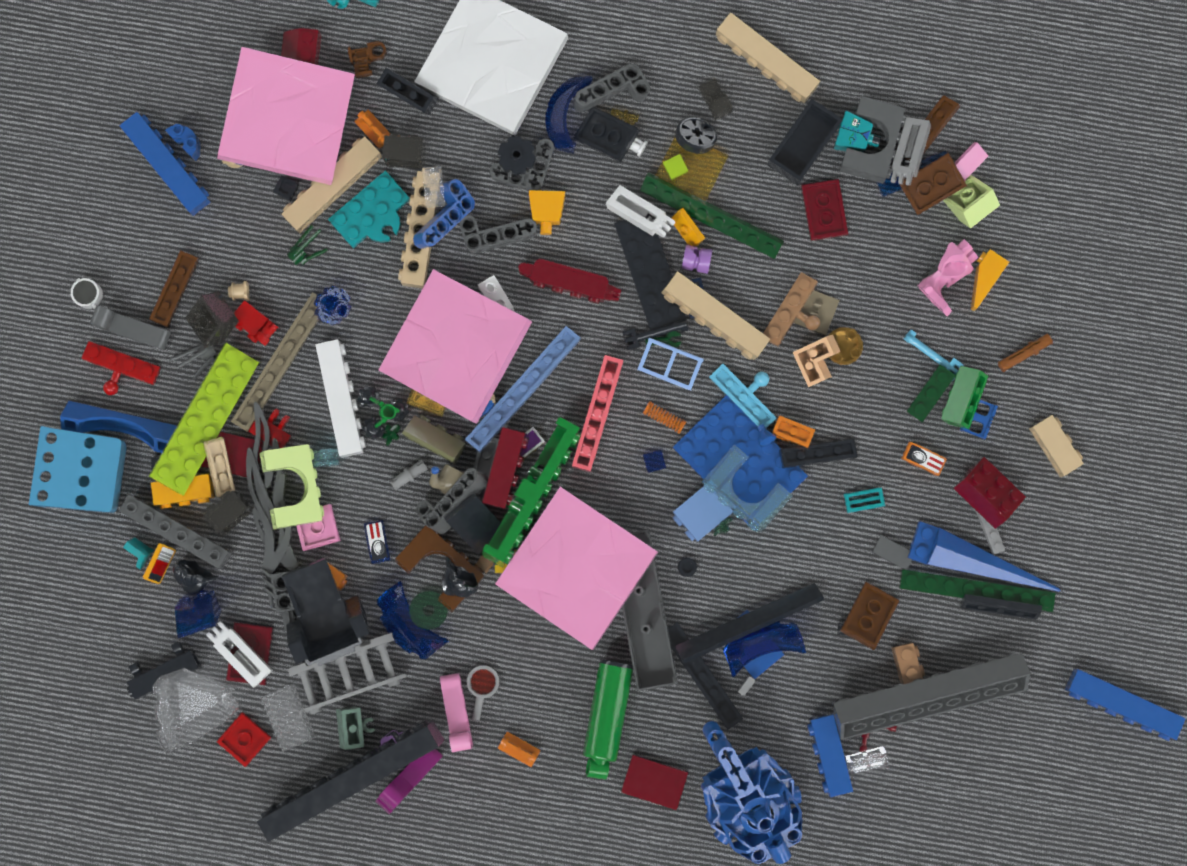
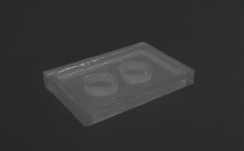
(288, 717)

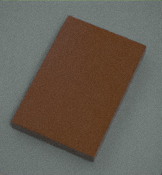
(933, 184)
(869, 615)

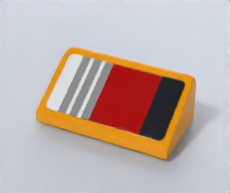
(159, 563)

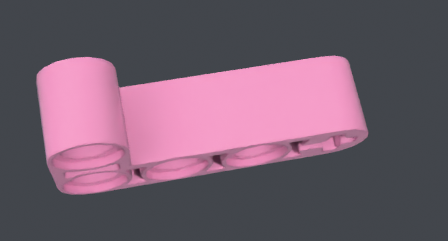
(456, 712)

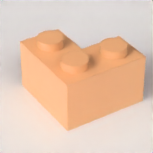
(812, 359)

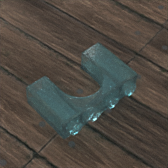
(756, 514)

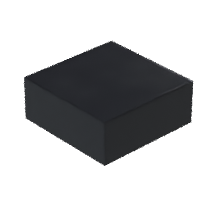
(285, 188)

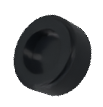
(687, 567)

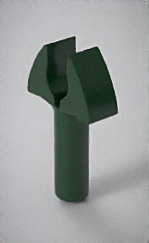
(666, 339)

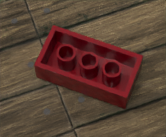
(505, 468)

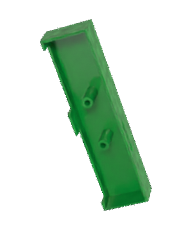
(530, 495)

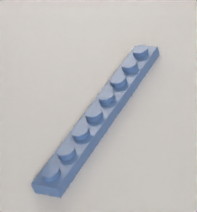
(522, 389)

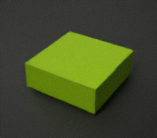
(675, 167)

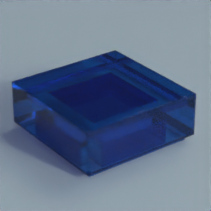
(654, 461)

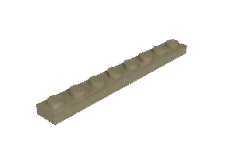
(278, 364)

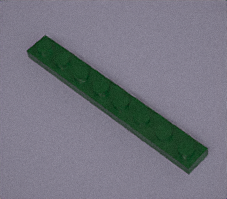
(711, 215)
(959, 587)

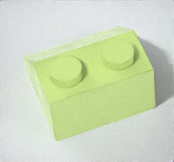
(972, 202)

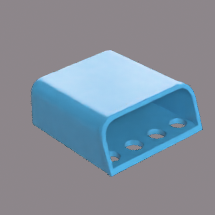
(83, 471)

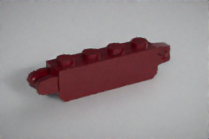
(569, 280)

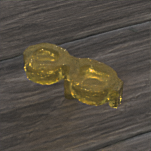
(629, 118)

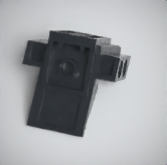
(326, 622)

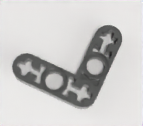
(528, 176)

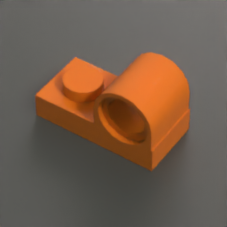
(792, 431)

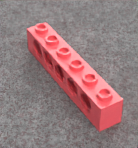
(597, 413)

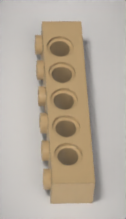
(416, 278)

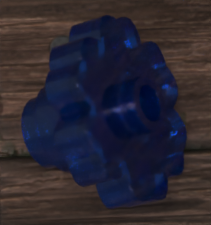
(332, 305)

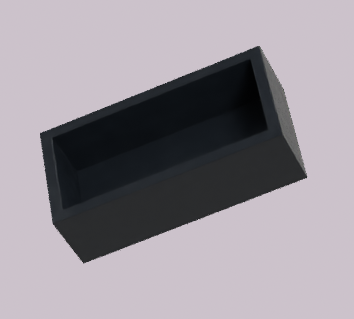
(804, 142)

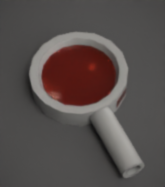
(482, 683)

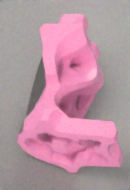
(950, 268)

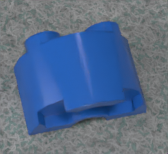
(183, 134)

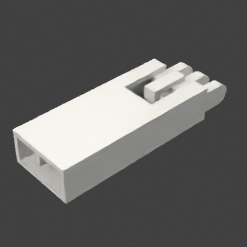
(636, 209)
(245, 659)

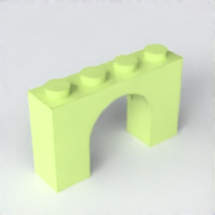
(300, 461)

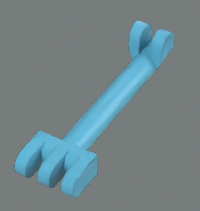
(910, 338)

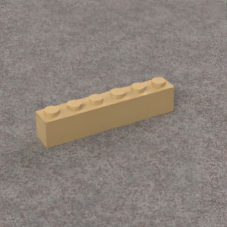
(767, 58)
(320, 196)
(715, 315)

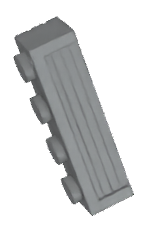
(992, 536)

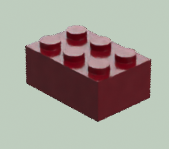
(989, 492)

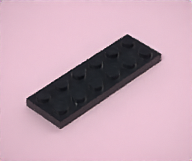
(649, 273)

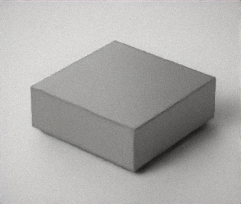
(746, 685)

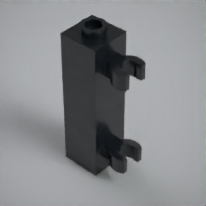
(143, 683)

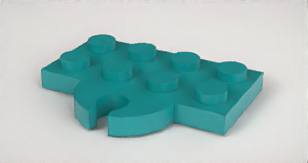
(371, 212)

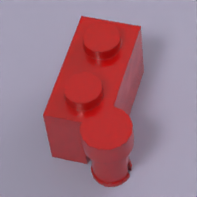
(254, 323)

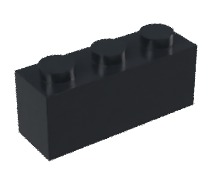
(407, 91)

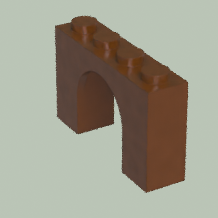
(428, 543)

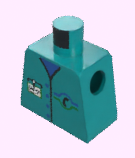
(855, 134)

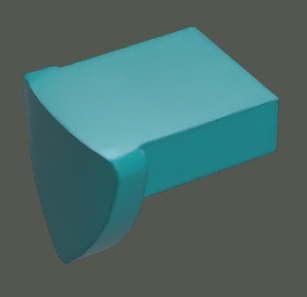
(139, 550)

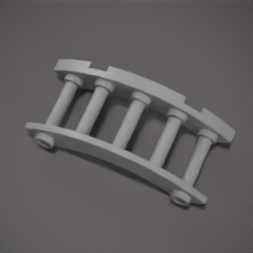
(361, 652)

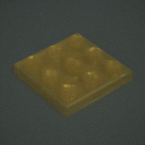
(702, 170)

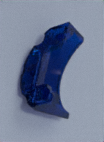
(557, 112)
(398, 622)
(763, 641)

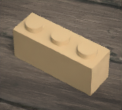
(1057, 445)

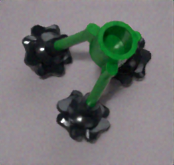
(394, 410)

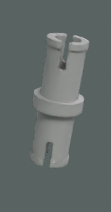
(408, 475)

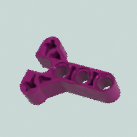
(407, 780)

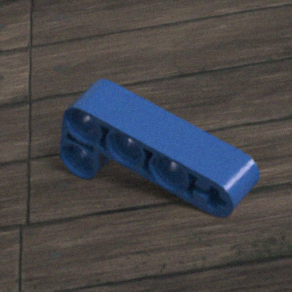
(442, 218)

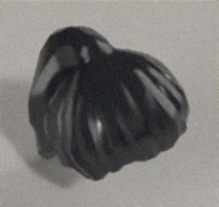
(192, 576)
(458, 581)

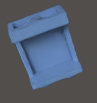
(701, 514)

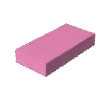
(970, 160)

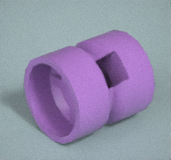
(696, 259)

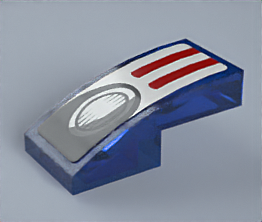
(377, 542)

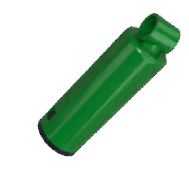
(606, 717)

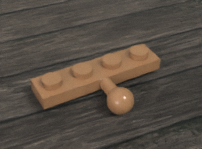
(791, 309)

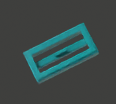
(848, 503)

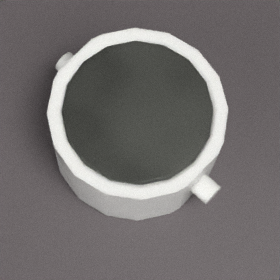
(86, 293)

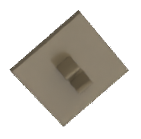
(822, 307)

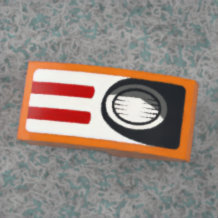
(924, 458)

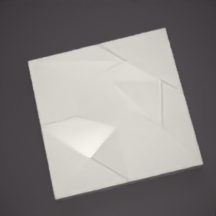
(491, 61)

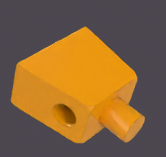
(547, 209)

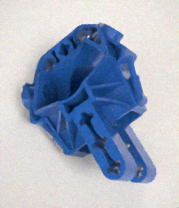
(741, 786)

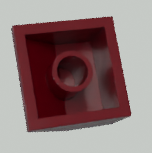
(302, 45)

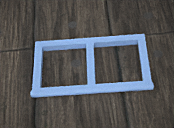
(665, 377)

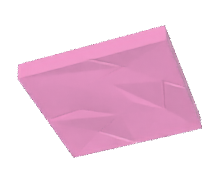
(286, 116)
(455, 346)
(576, 568)

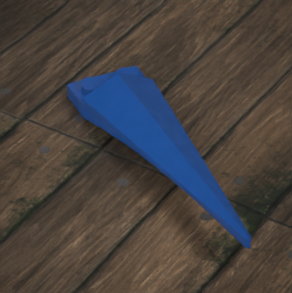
(944, 550)

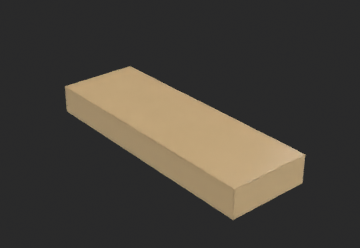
(219, 466)

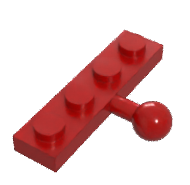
(120, 364)

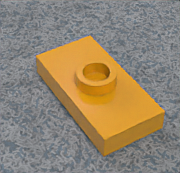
(687, 228)

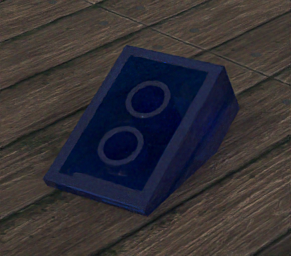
(196, 613)

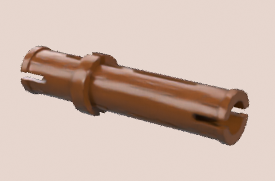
(1031, 349)

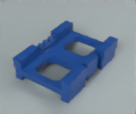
(985, 420)

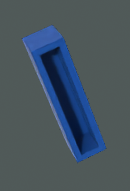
(830, 755)

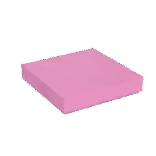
(319, 533)

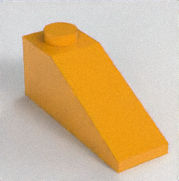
(986, 274)

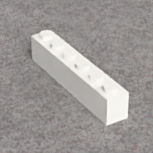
(339, 398)

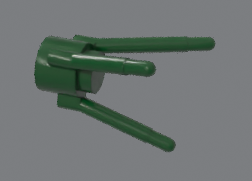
(297, 253)

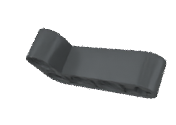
(609, 90)
(499, 231)
(130, 328)
(433, 515)

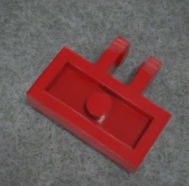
(275, 432)

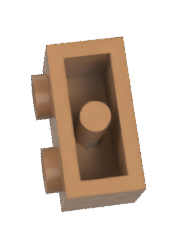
(907, 663)

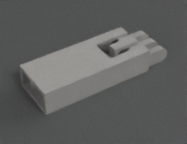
(910, 146)

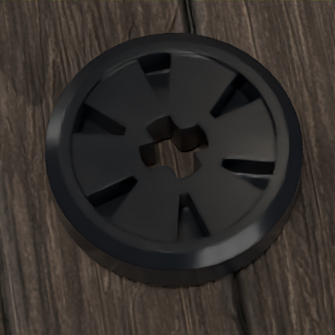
(698, 144)

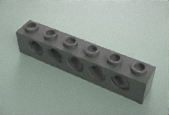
(175, 531)

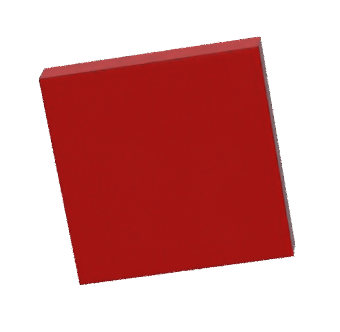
(244, 739)

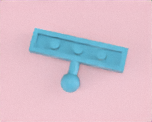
(744, 396)

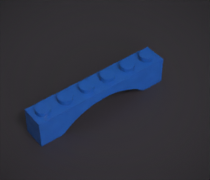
(87, 418)

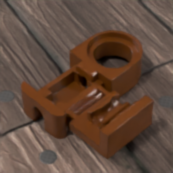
(362, 56)

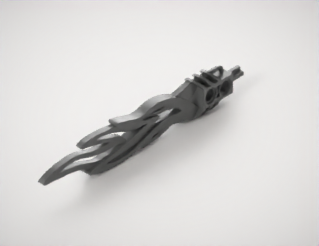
(284, 552)

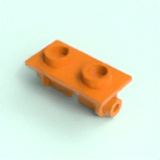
(372, 128)
(519, 749)

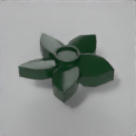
(391, 433)

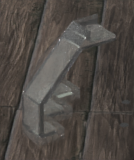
(190, 707)

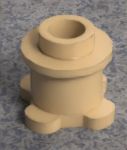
(239, 291)

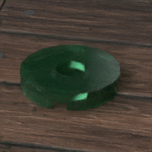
(422, 620)

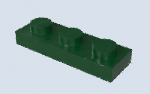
(931, 393)

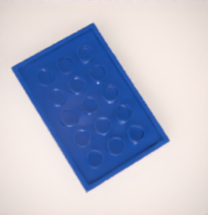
(716, 435)

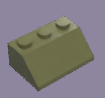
(434, 438)

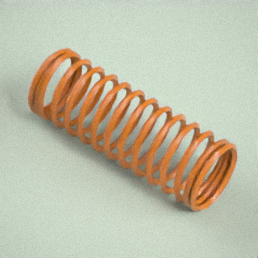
(648, 409)

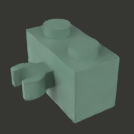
(351, 727)

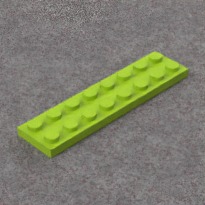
(203, 419)

